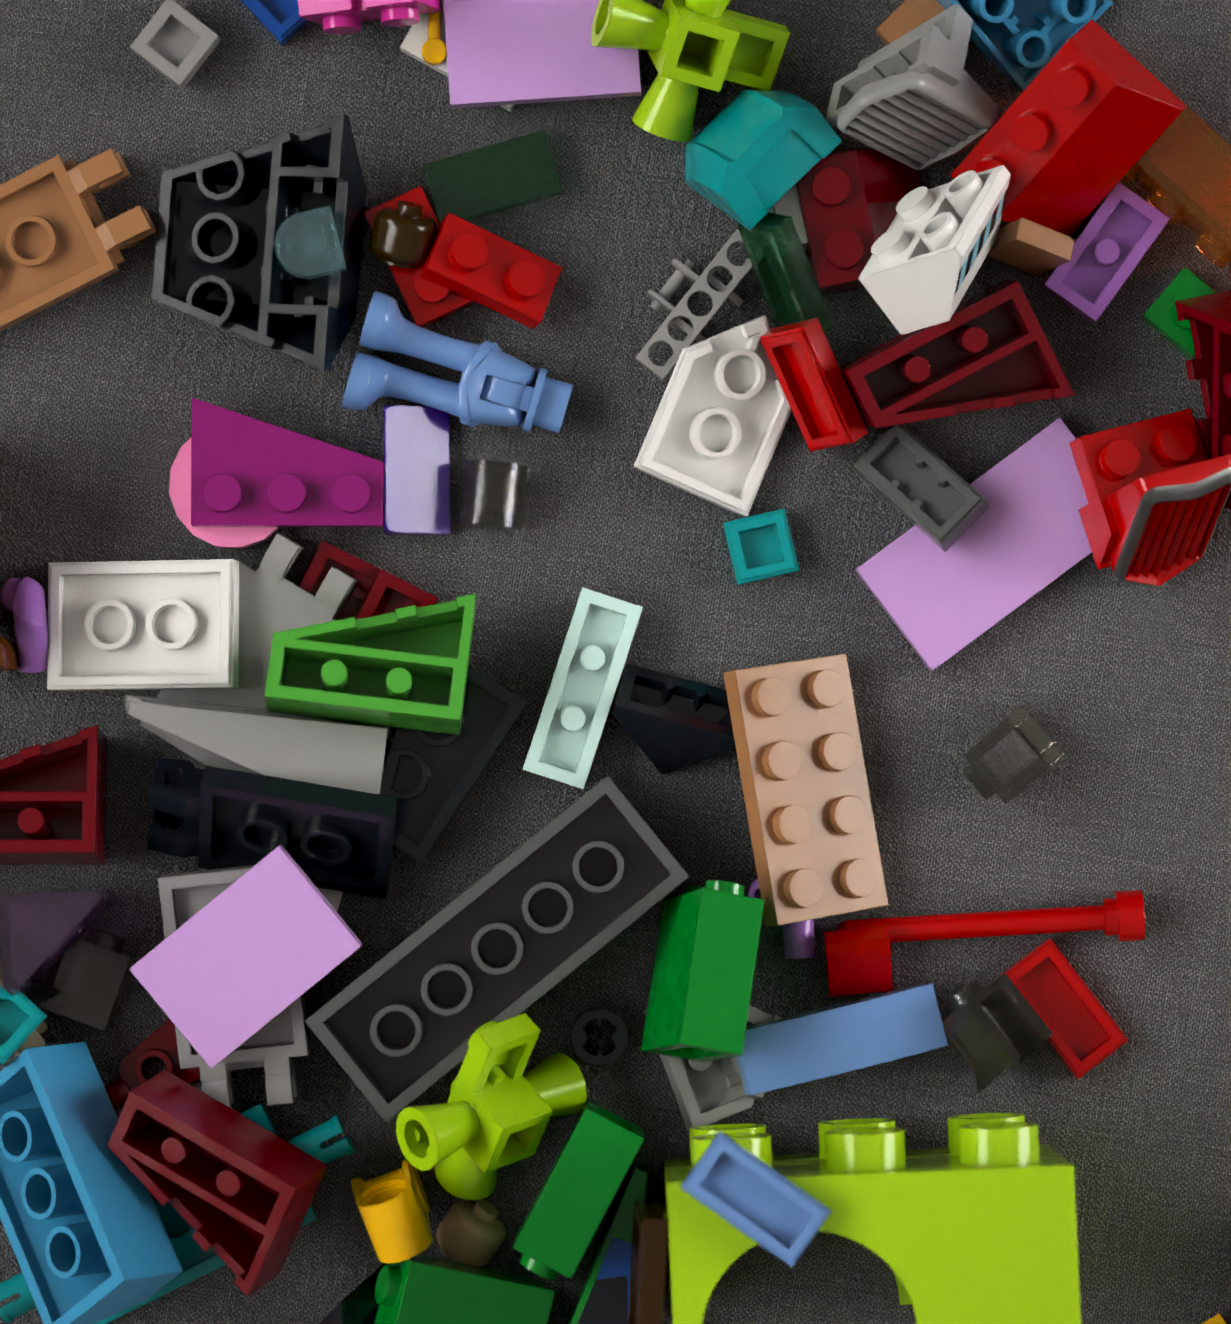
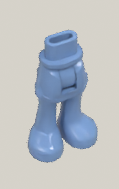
(492, 384)

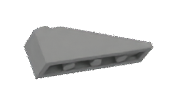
(274, 743)

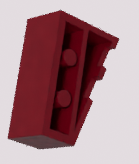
(975, 362)
(219, 1172)

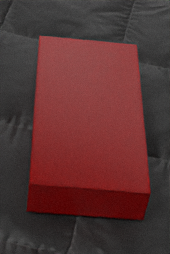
(813, 384)
(1079, 1023)

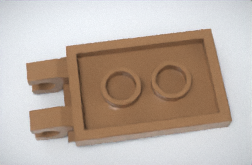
(57, 235)

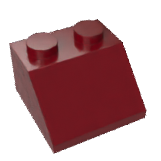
(846, 208)

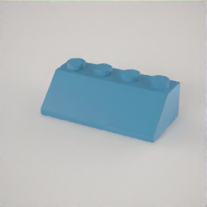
(66, 1200)

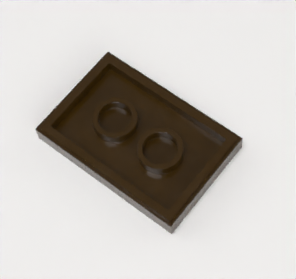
(647, 1263)

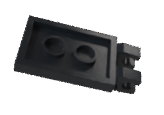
(240, 817)

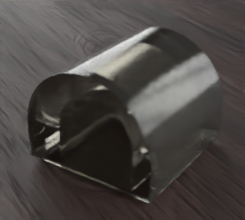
(494, 495)

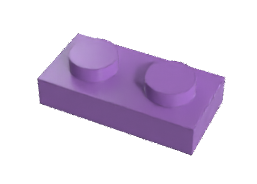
(1106, 253)

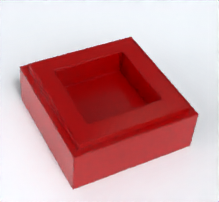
(858, 961)

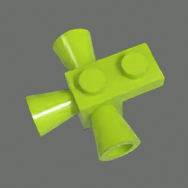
(691, 48)
(491, 1110)

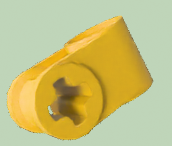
(395, 1213)

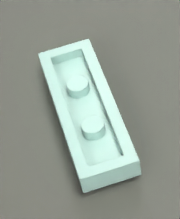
(582, 688)

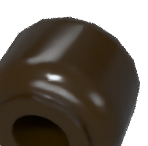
(403, 235)

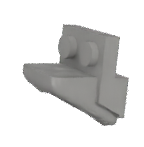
(916, 95)

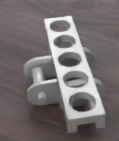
(704, 283)

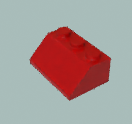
(1075, 131)

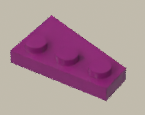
(276, 477)

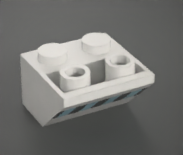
(935, 248)

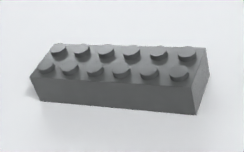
(497, 947)

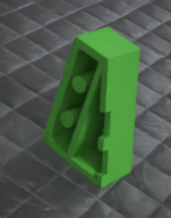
(377, 669)

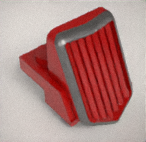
(1150, 496)

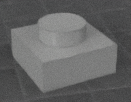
(175, 43)

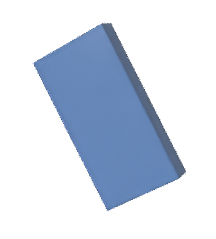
(755, 1198)

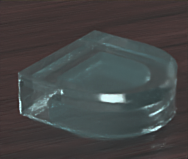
(310, 244)

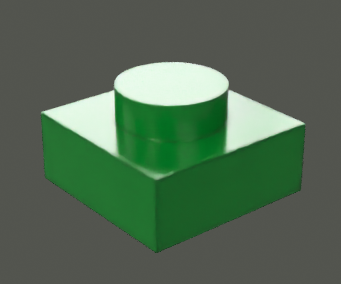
(1163, 312)

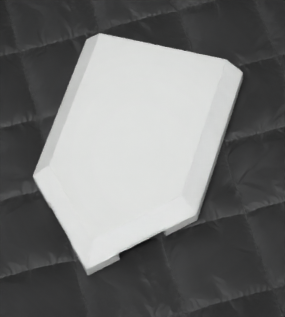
(718, 419)

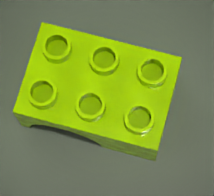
(964, 1227)

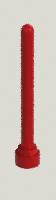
(1117, 916)

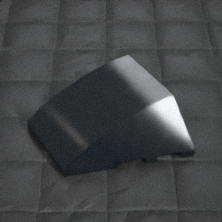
(221, 231)

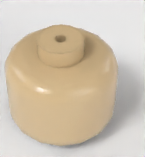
(471, 1233)

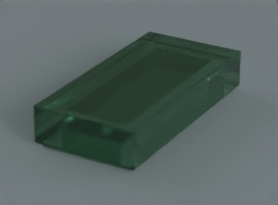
(494, 177)
(784, 271)

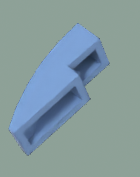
(841, 1038)

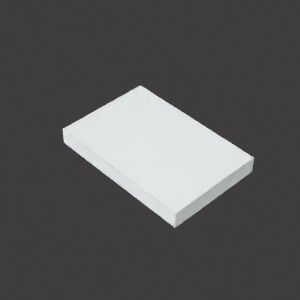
(143, 625)

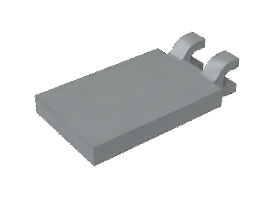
(265, 606)
(269, 1047)

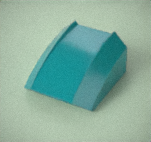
(756, 152)

